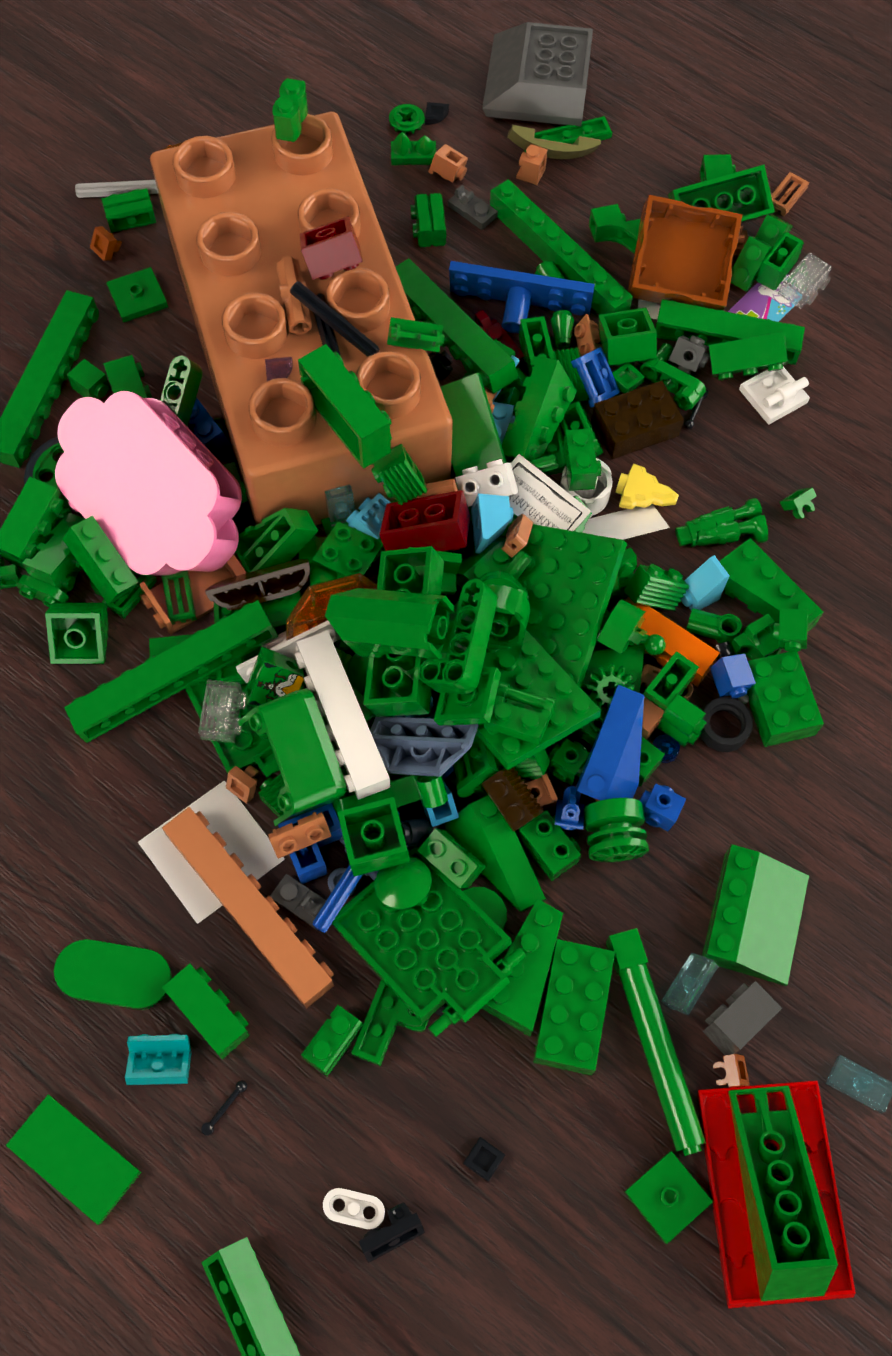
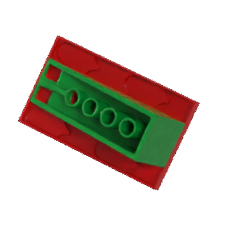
(774, 1195)

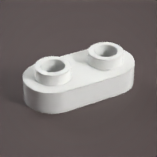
(354, 1208)

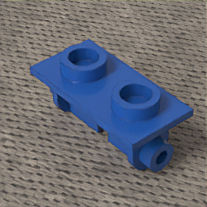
(569, 811)

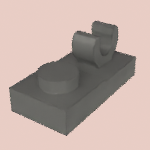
(472, 208)
(298, 900)

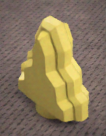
(643, 489)

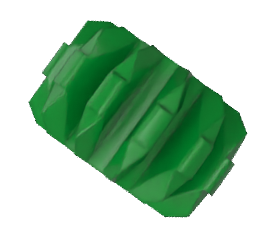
(603, 680)

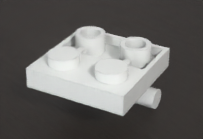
(775, 394)

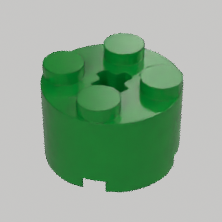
(509, 618)

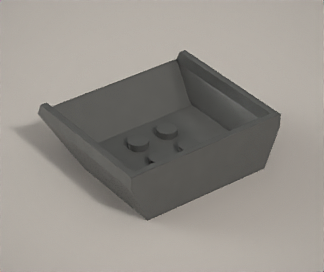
(539, 73)

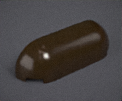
(260, 585)

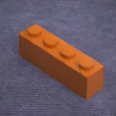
(677, 640)

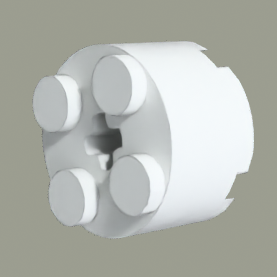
(596, 498)

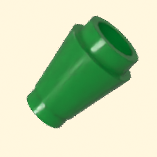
(562, 327)

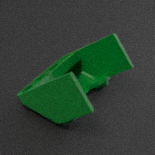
(301, 751)

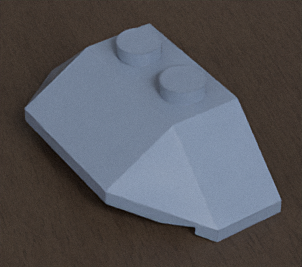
(420, 744)

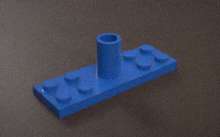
(520, 291)

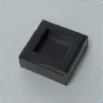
(484, 1159)

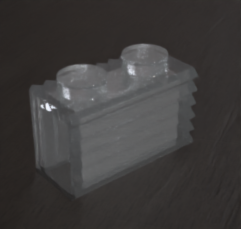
(805, 280)
(221, 711)

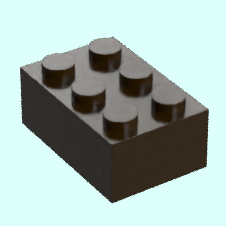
(637, 419)

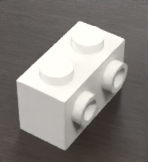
(495, 480)

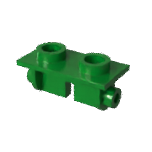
(415, 334)

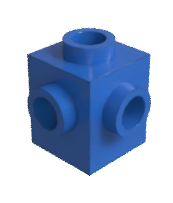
(661, 806)

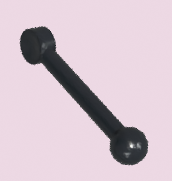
(689, 424)
(208, 1128)

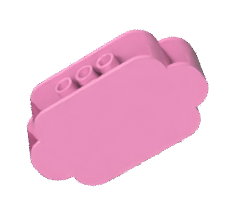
(148, 484)

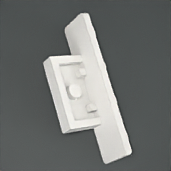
(286, 647)

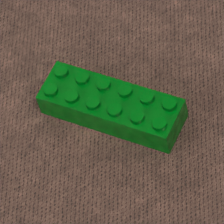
(393, 679)

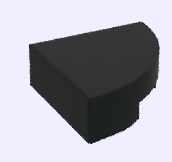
(435, 112)

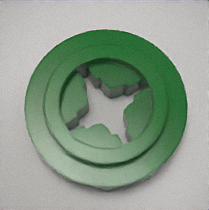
(406, 112)

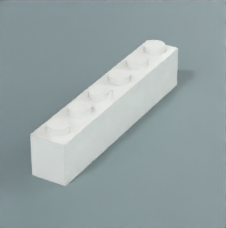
(343, 715)

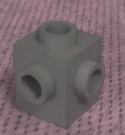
(682, 357)

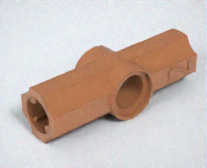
(296, 312)

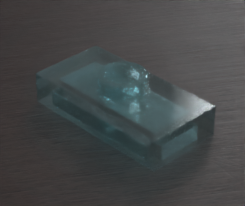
(339, 504)
(690, 983)
(860, 1084)

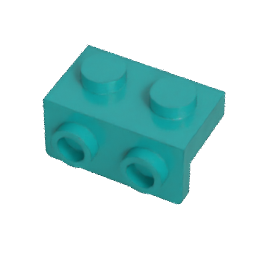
(158, 1059)

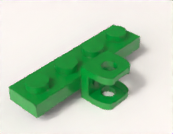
(380, 1023)

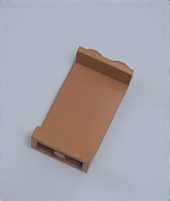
(199, 583)

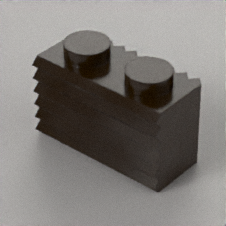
(512, 798)

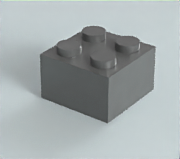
(745, 1016)

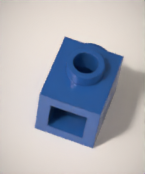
(732, 676)

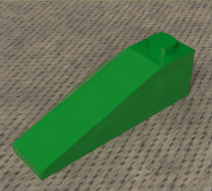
(494, 843)

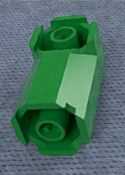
(391, 622)

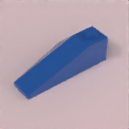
(616, 753)

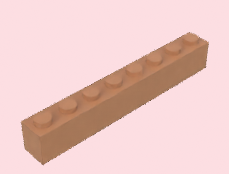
(248, 907)

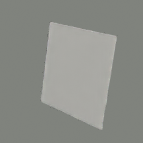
(237, 829)

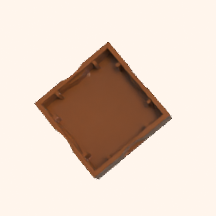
(684, 253)

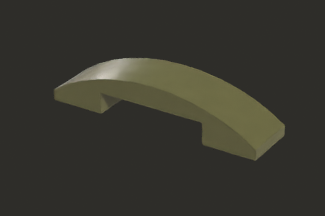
(557, 150)

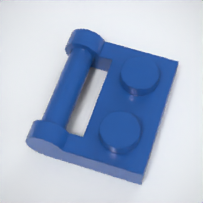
(596, 376)

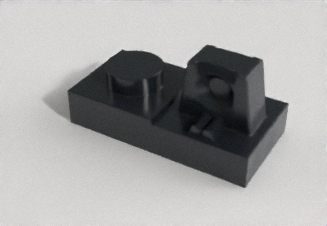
(403, 1229)

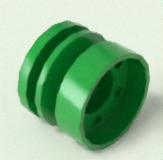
(615, 830)

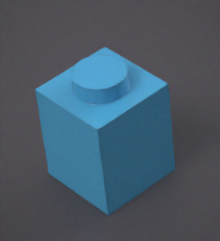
(442, 813)

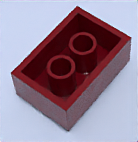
(427, 521)

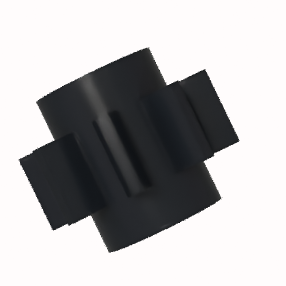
(441, 364)

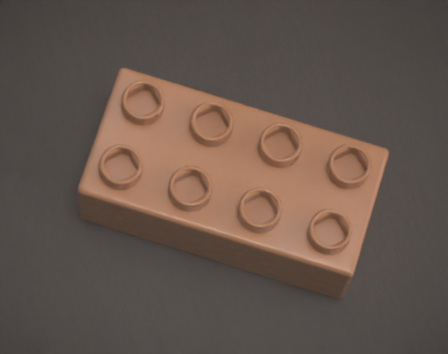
(230, 218)

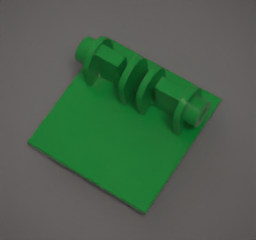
(348, 551)

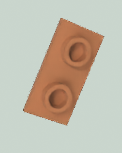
(587, 335)
(308, 832)

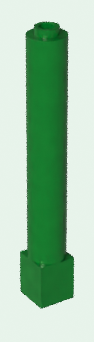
(675, 1099)

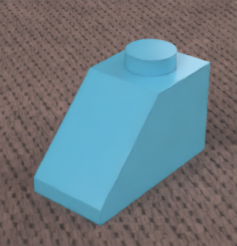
(489, 519)
(705, 584)

